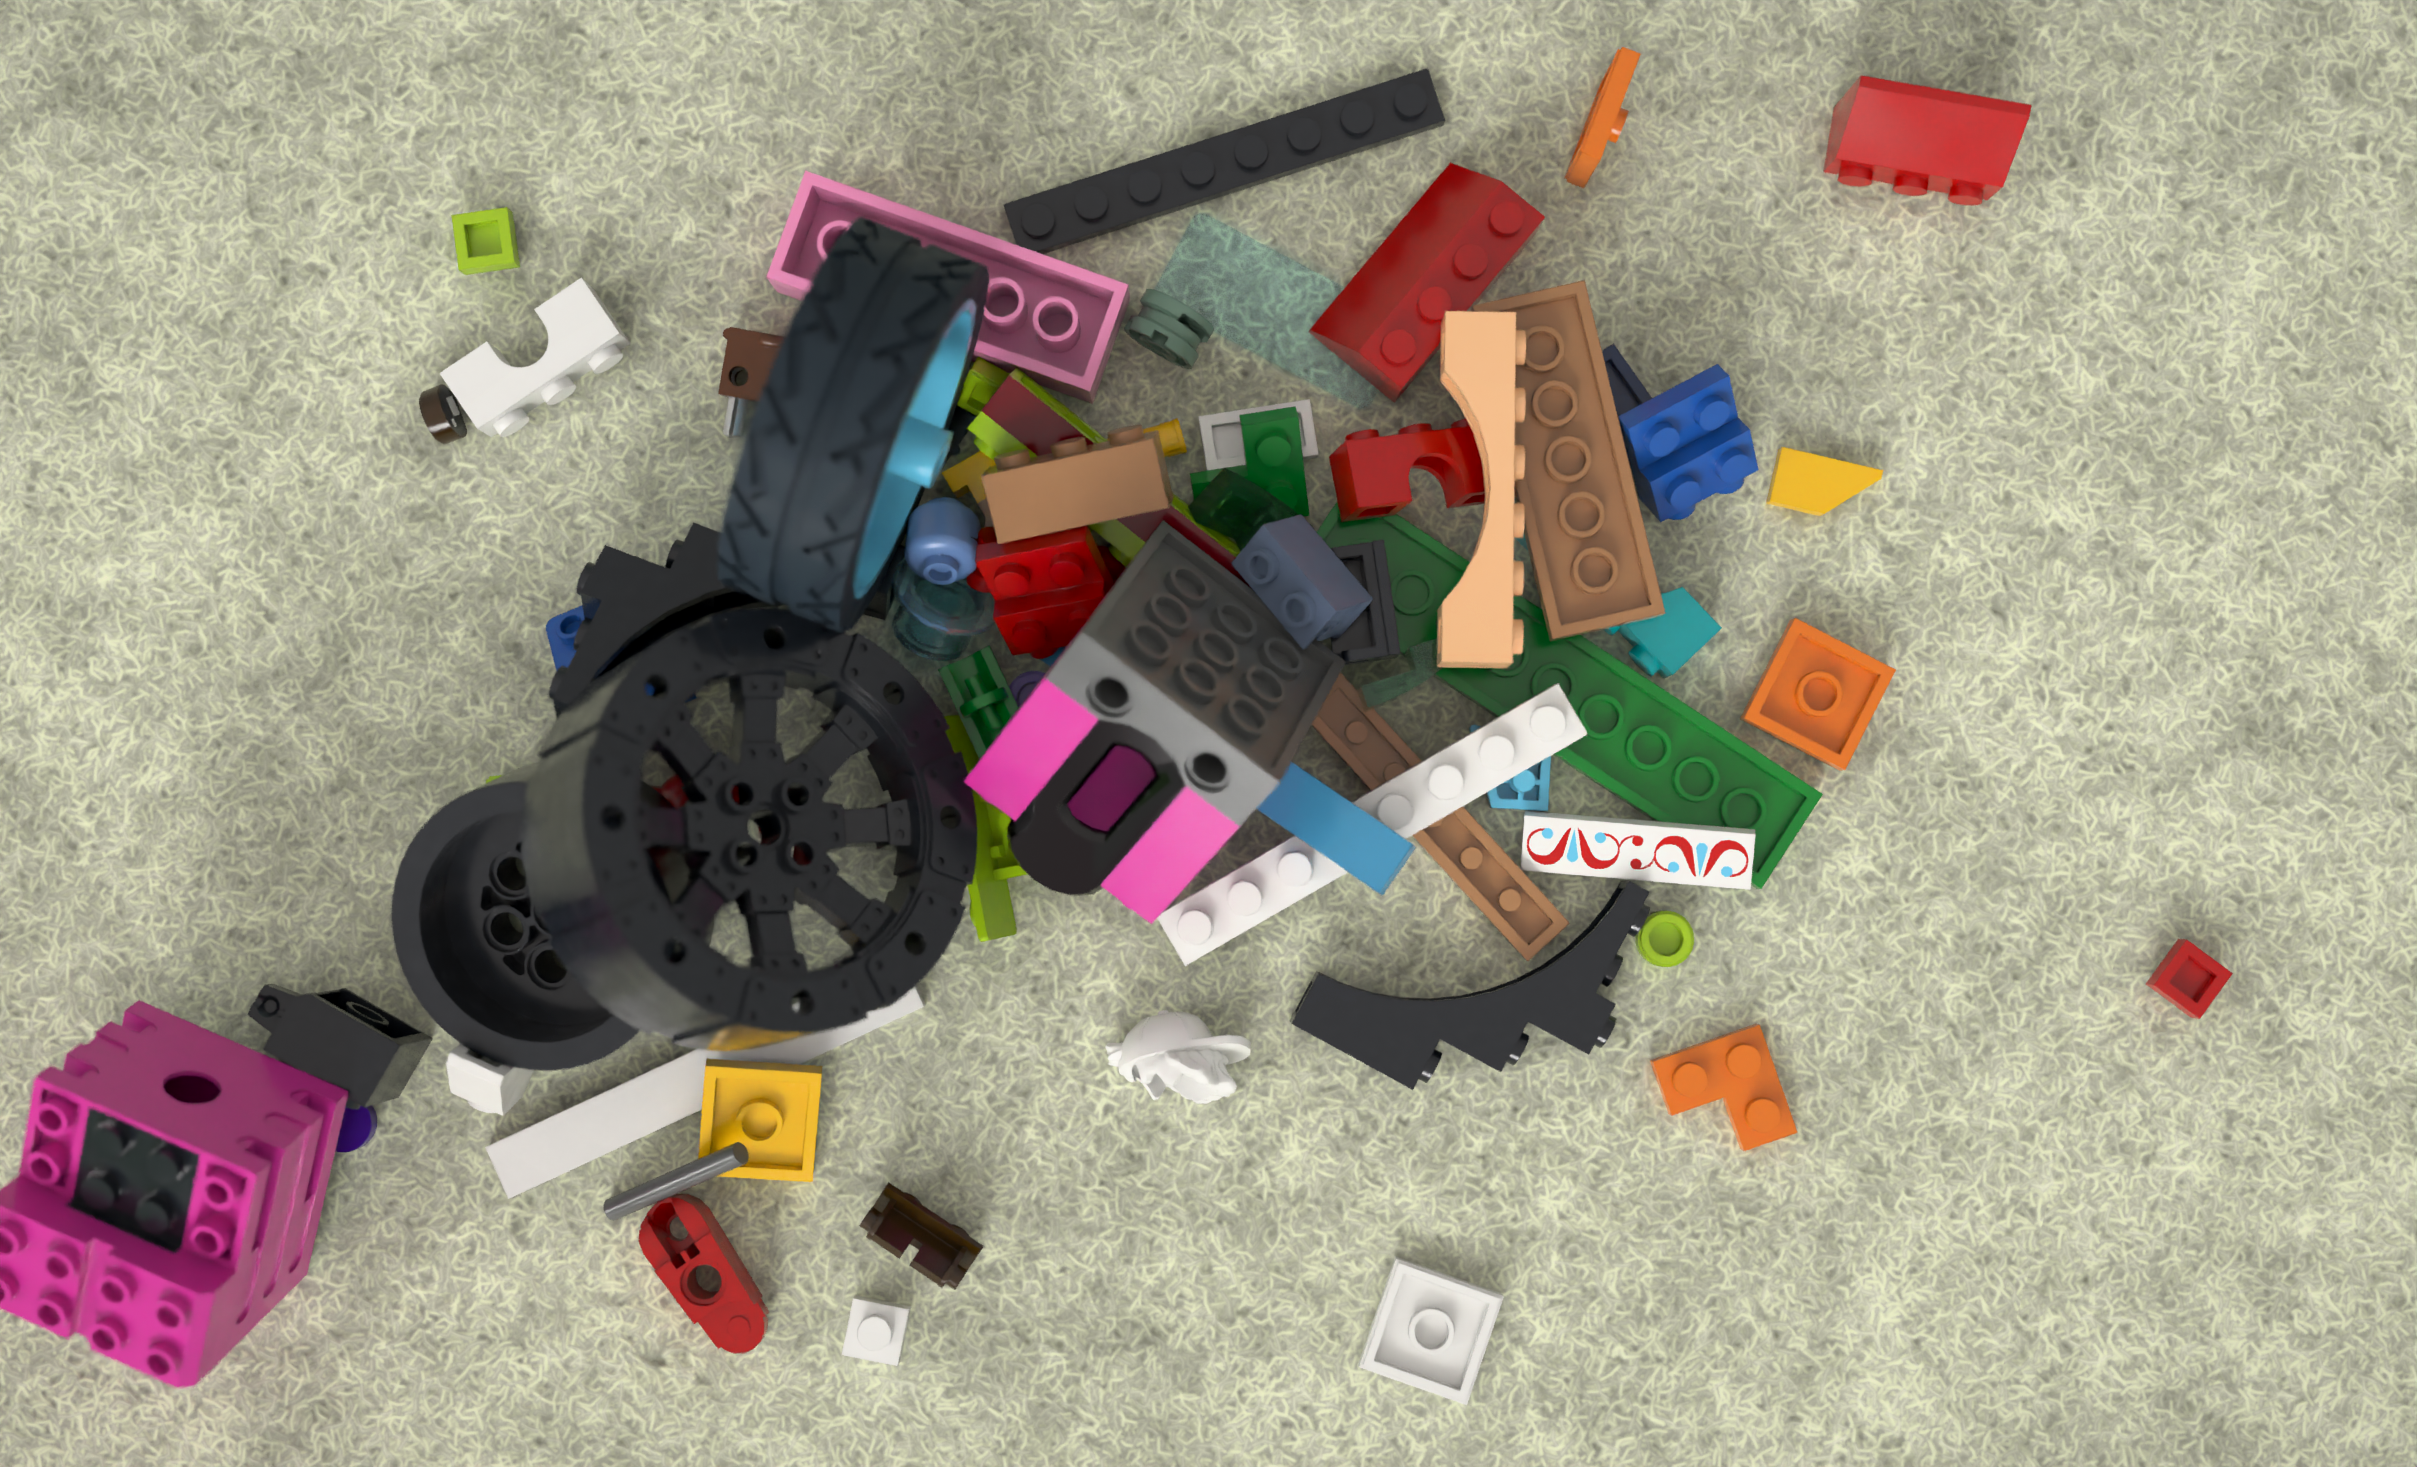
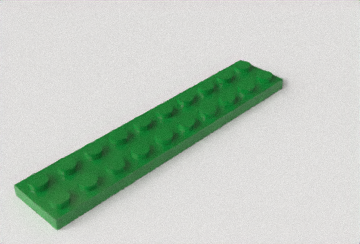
(1638, 736)

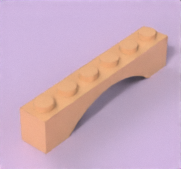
(1479, 373)

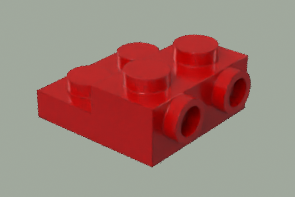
(1044, 588)

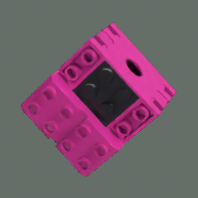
(165, 1193)

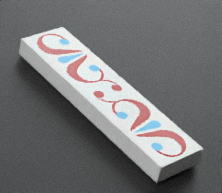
(1638, 850)

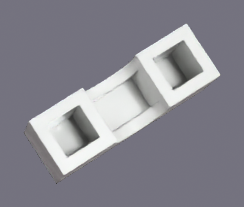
(579, 340)

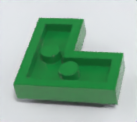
(1271, 458)

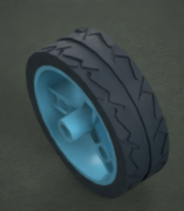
(851, 423)

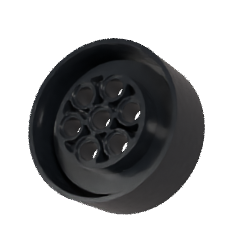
(466, 959)

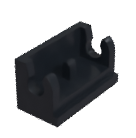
(1374, 631)

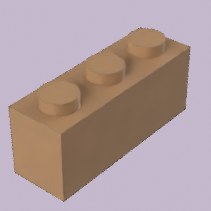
(1077, 484)

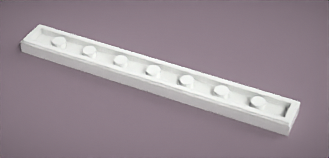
(650, 1104)

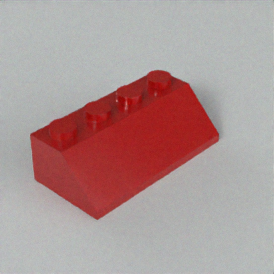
(1431, 263)

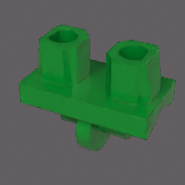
(980, 696)

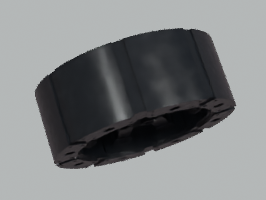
(597, 881)

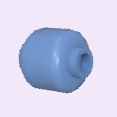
(942, 541)

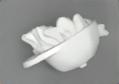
(1179, 1054)

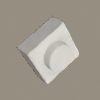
(876, 1330)

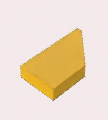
(1816, 482)

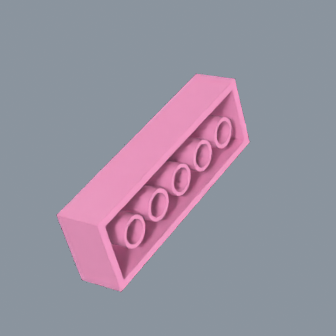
(1038, 310)

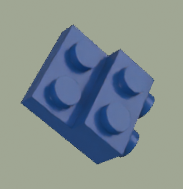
(1688, 445)

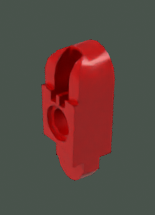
(728, 1316)

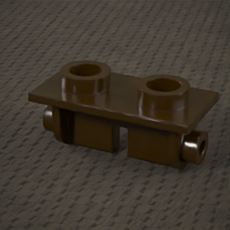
(943, 1247)

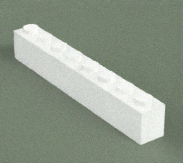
(1402, 804)

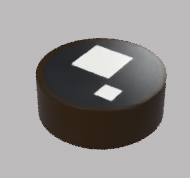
(442, 414)

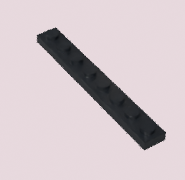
(1226, 163)

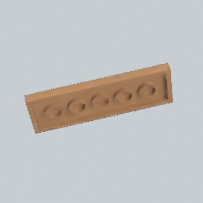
(1577, 478)

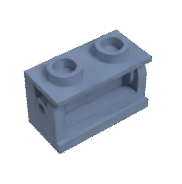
(1301, 580)

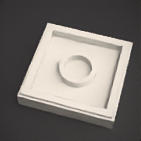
(1430, 1330)

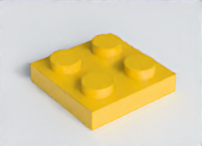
(768, 1111)

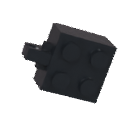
(341, 1041)

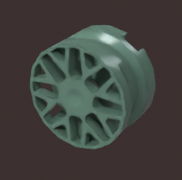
(1169, 328)

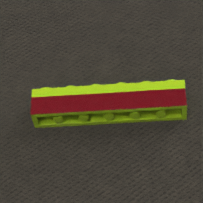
(1032, 419)

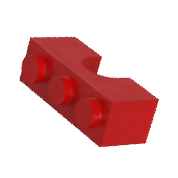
(1374, 470)

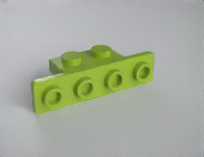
(989, 894)

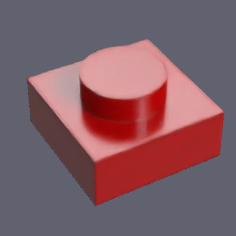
(2189, 978)

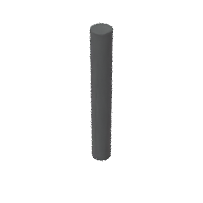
(676, 1181)

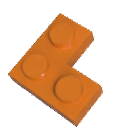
(1734, 1069)

